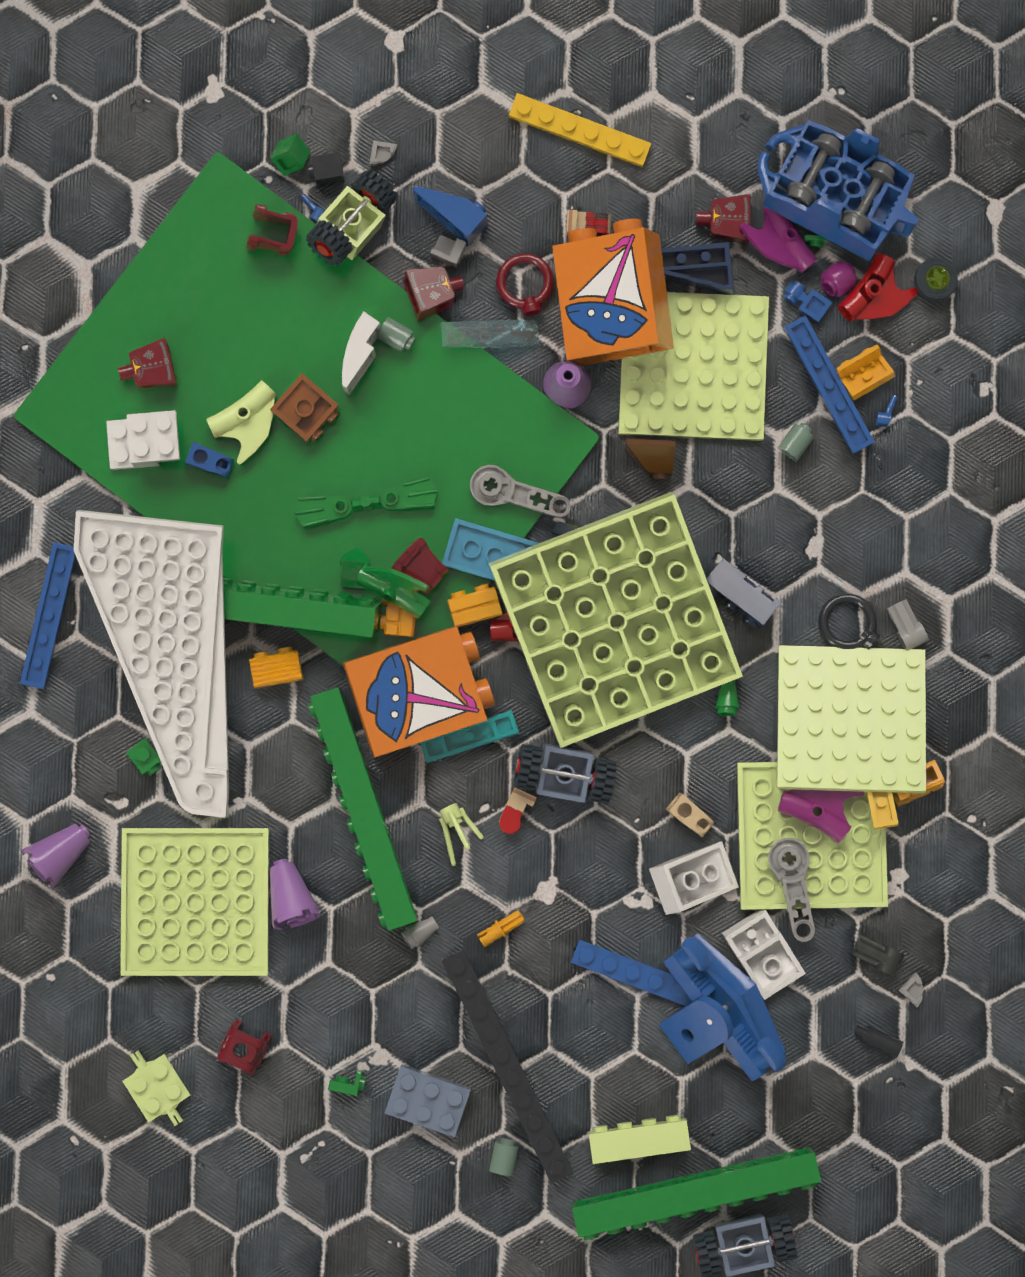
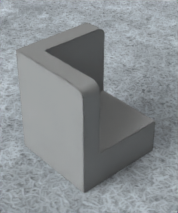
(448, 251)

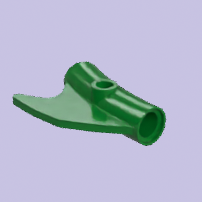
(395, 588)

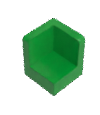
(290, 154)

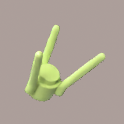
(452, 816)

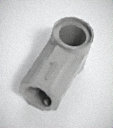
(910, 631)

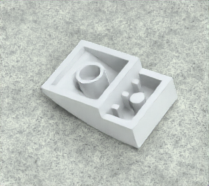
(359, 351)
(763, 953)

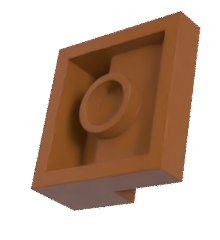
(305, 409)

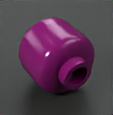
(838, 279)

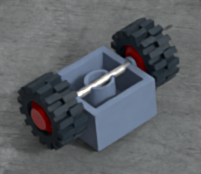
(564, 773)
(745, 1245)

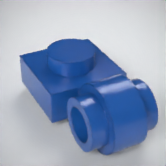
(812, 306)

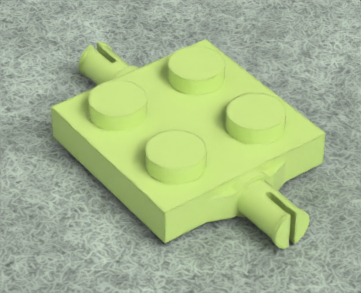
(156, 1088)

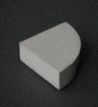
(382, 152)
(913, 989)

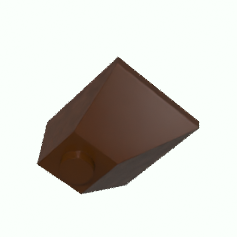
(652, 456)

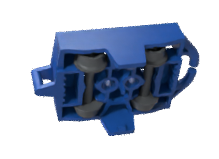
(851, 166)

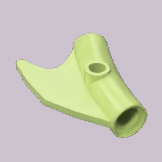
(252, 428)

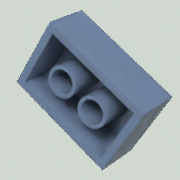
(427, 1100)

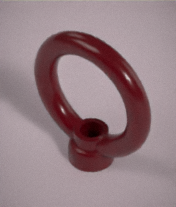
(530, 305)

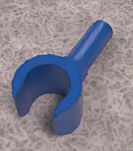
(317, 211)
(884, 418)

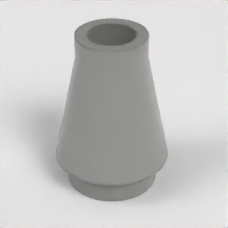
(419, 932)

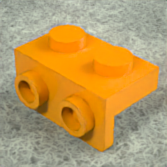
(865, 372)

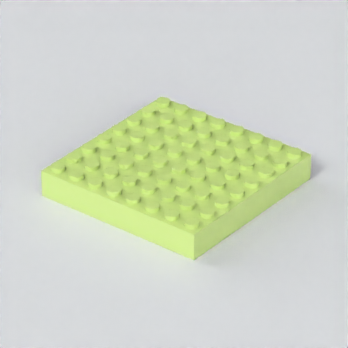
(616, 619)

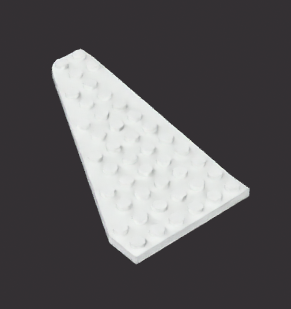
(165, 617)

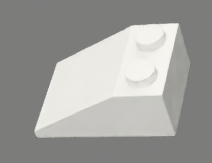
(693, 878)

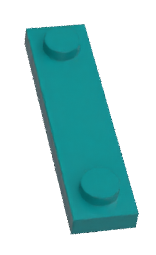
(470, 737)

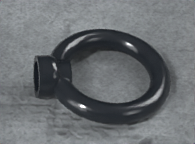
(868, 636)

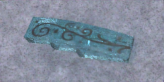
(489, 333)

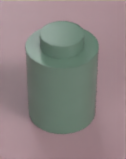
(396, 335)
(796, 441)
(504, 1157)

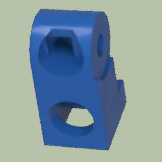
(209, 460)

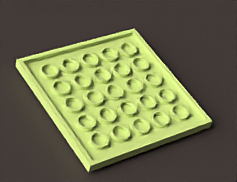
(710, 379)
(851, 719)
(837, 873)
(195, 902)

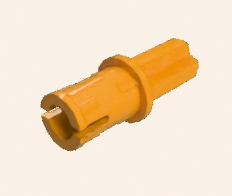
(501, 928)

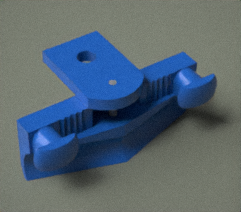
(722, 1010)

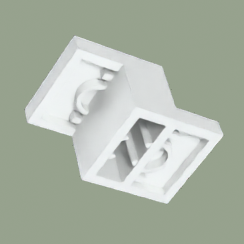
(143, 440)

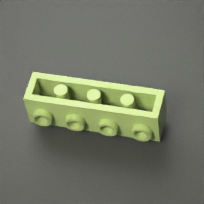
(639, 1140)

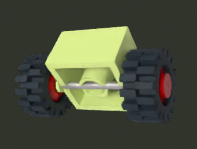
(352, 218)

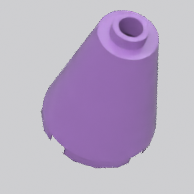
(567, 392)
(57, 853)
(290, 897)

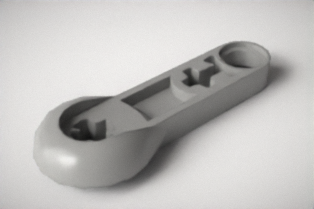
(511, 491)
(793, 880)

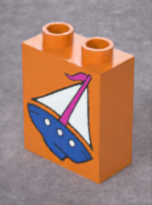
(612, 294)
(418, 690)

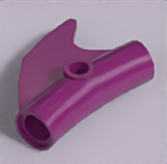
(780, 241)
(830, 803)

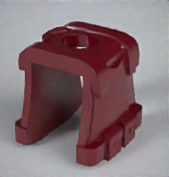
(262, 214)
(421, 564)
(255, 1046)

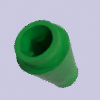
(727, 699)

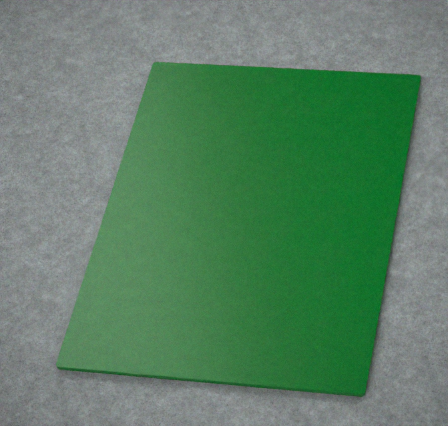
(270, 318)

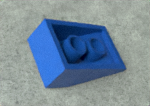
(454, 212)

